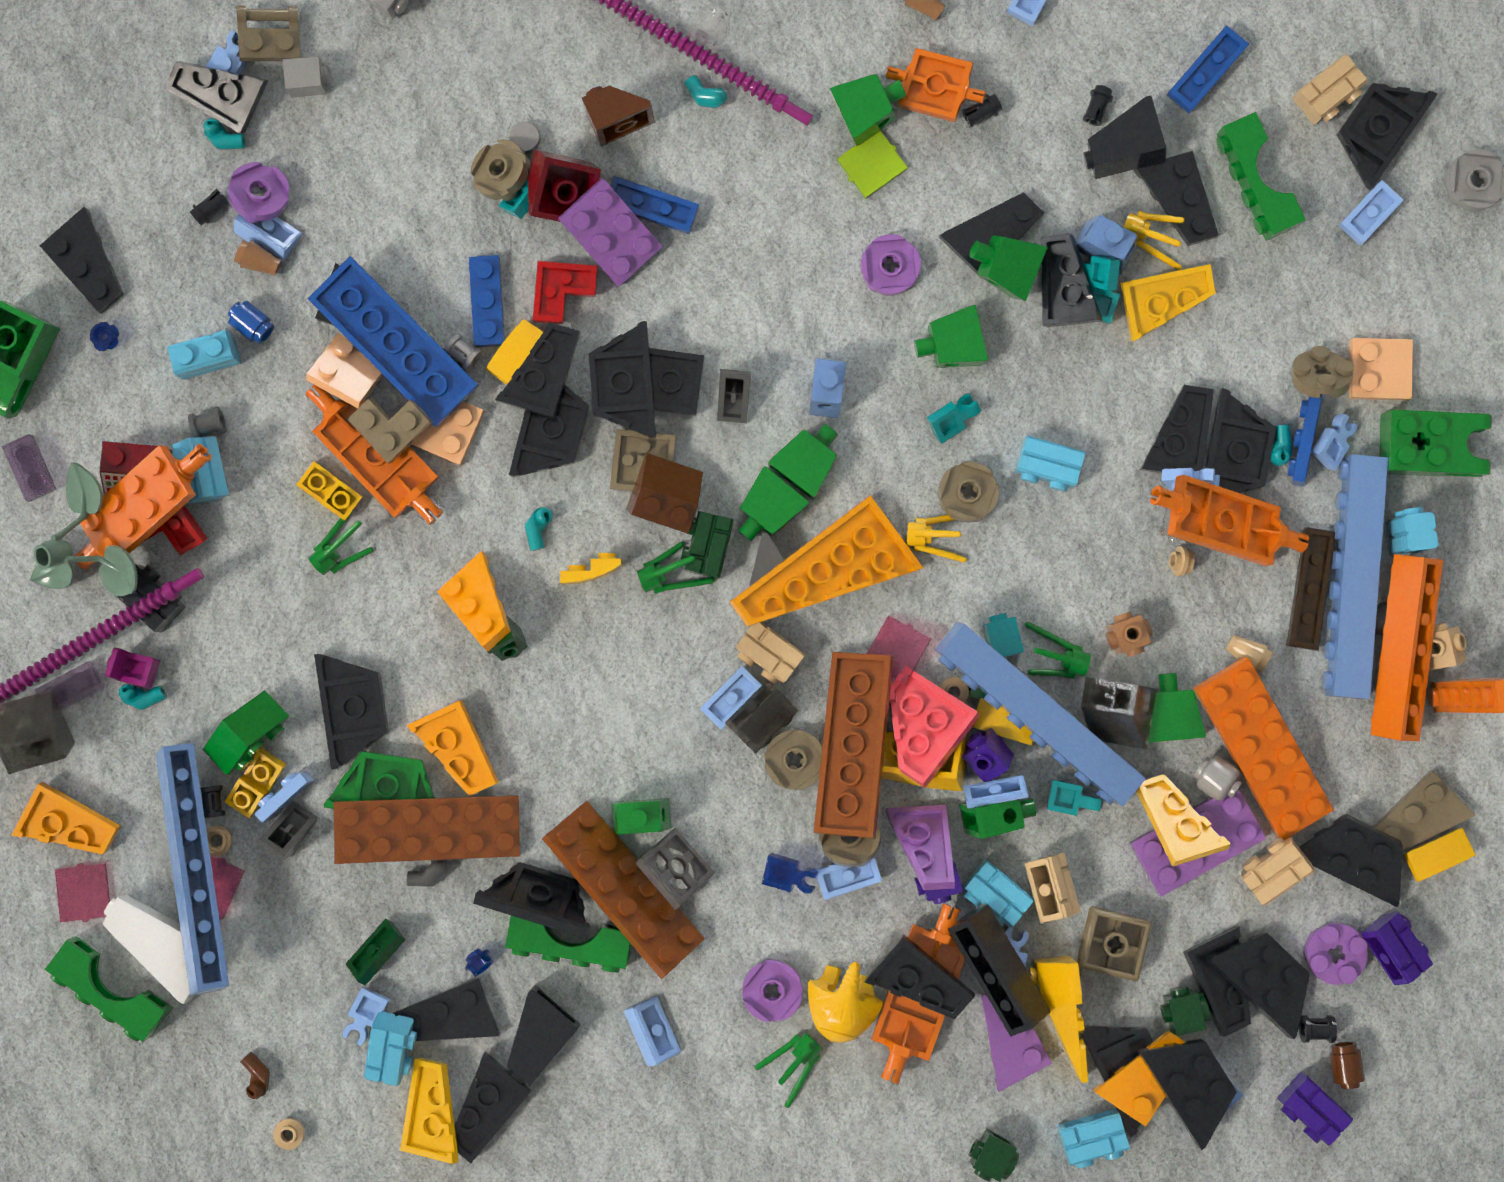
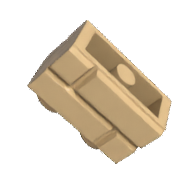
(1330, 89)
(770, 652)
(1276, 870)
(1052, 887)

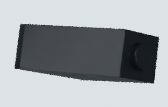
(1127, 142)
(539, 1036)

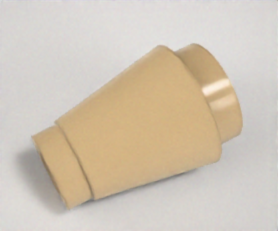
(1255, 651)

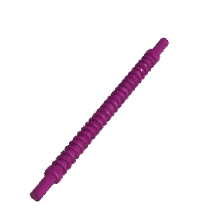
(778, 101)
(168, 591)

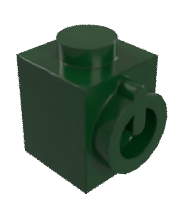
(1185, 1011)
(993, 1156)

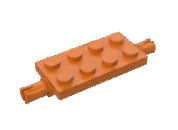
(392, 484)
(142, 501)
(1226, 521)
(903, 1022)

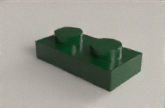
(375, 951)

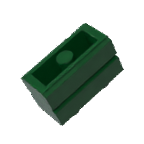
(708, 544)

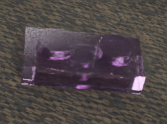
(29, 467)
(74, 685)

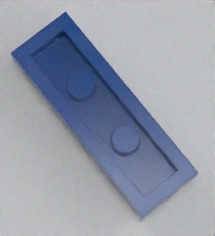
(1207, 69)
(656, 205)
(486, 301)
(1304, 440)

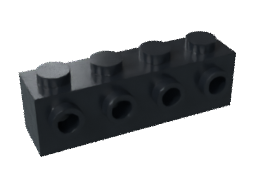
(999, 970)

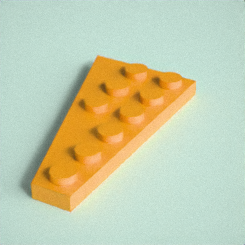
(841, 559)

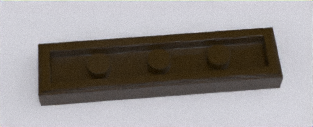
(1311, 590)

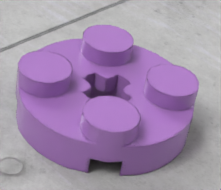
(254, 207)
(901, 252)
(1353, 949)
(772, 1008)

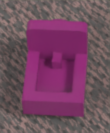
(132, 668)

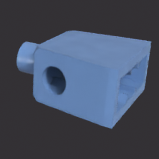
(1107, 239)
(827, 388)

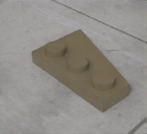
(1424, 812)

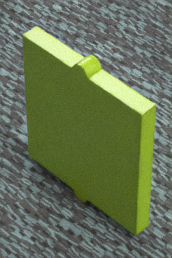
(872, 164)

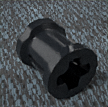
(212, 801)
(1318, 1029)

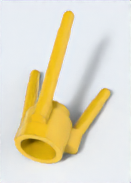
(1139, 226)
(920, 534)

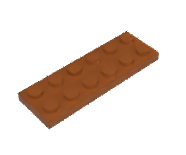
(853, 745)
(426, 829)
(622, 890)

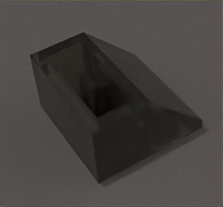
(1118, 711)
(33, 732)

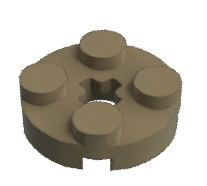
(510, 180)
(1335, 378)
(983, 483)
(777, 756)
(850, 854)

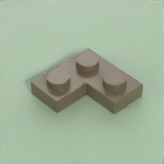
(386, 434)
(630, 452)

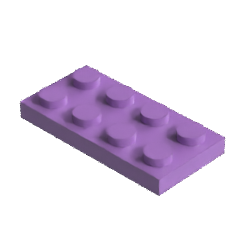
(1227, 818)

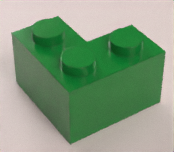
(244, 732)

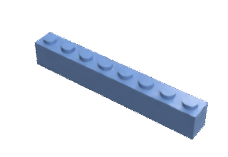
(1356, 577)
(1039, 714)
(192, 869)

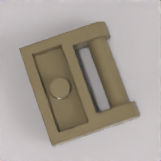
(267, 43)

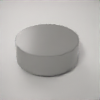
(525, 136)

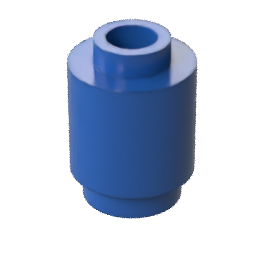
(250, 322)

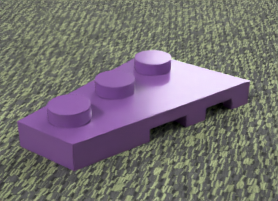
(926, 842)
(1014, 1055)

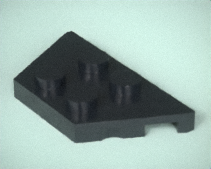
(1381, 127)
(624, 381)
(547, 441)
(1239, 445)
(350, 707)
(1358, 857)
(537, 897)
(1267, 979)
(1111, 1050)
(1192, 1085)

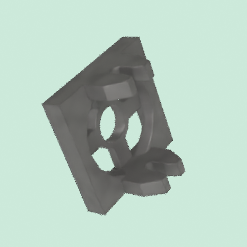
(701, 870)

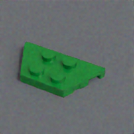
(382, 778)

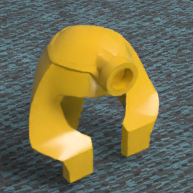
(848, 1010)

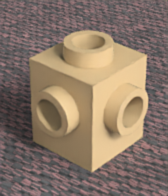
(1447, 647)

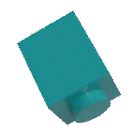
(1003, 635)

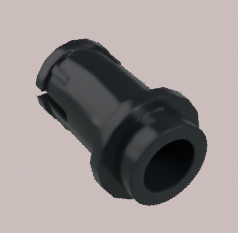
(1097, 106)
(979, 111)
(209, 207)

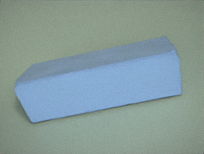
(272, 235)
(995, 791)
(652, 1031)

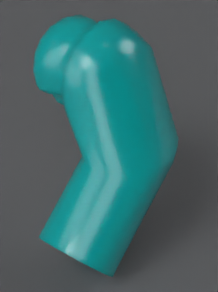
(705, 96)
(220, 138)
(1282, 447)
(535, 526)
(141, 699)

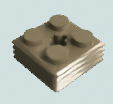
(1123, 960)

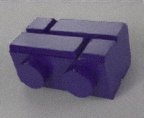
(1397, 948)
(1315, 1109)

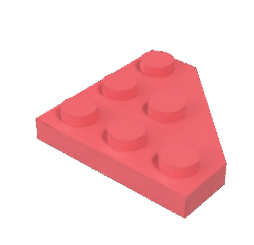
(927, 726)

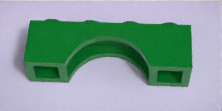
(1273, 211)
(606, 948)
(77, 968)

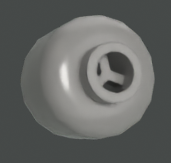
(1218, 778)

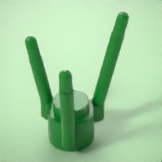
(326, 556)
(653, 576)
(1073, 661)
(805, 1051)

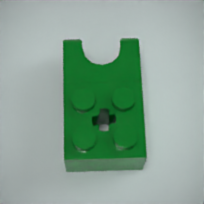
(23, 350)
(1440, 439)

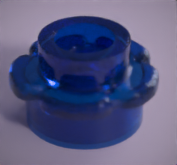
(97, 333)
(478, 961)

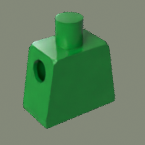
(867, 105)
(1009, 264)
(954, 340)
(806, 460)
(770, 505)
(1175, 713)
(641, 816)
(996, 818)

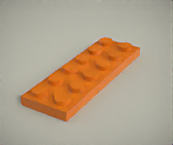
(1263, 748)

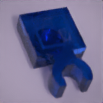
(784, 874)

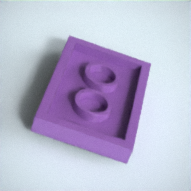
(610, 232)

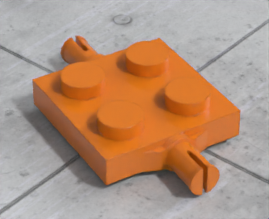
(936, 84)

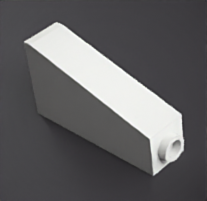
(152, 941)

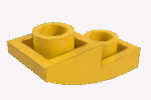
(513, 351)
(329, 490)
(601, 567)
(1000, 724)
(255, 783)
(1439, 854)

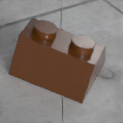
(616, 113)
(666, 493)

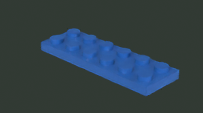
(392, 341)

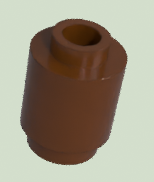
(1347, 1065)

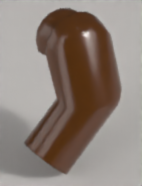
(259, 1076)

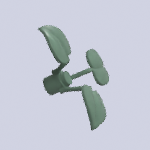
(55, 557)

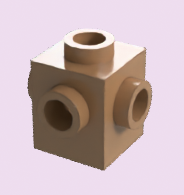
(1118, 638)

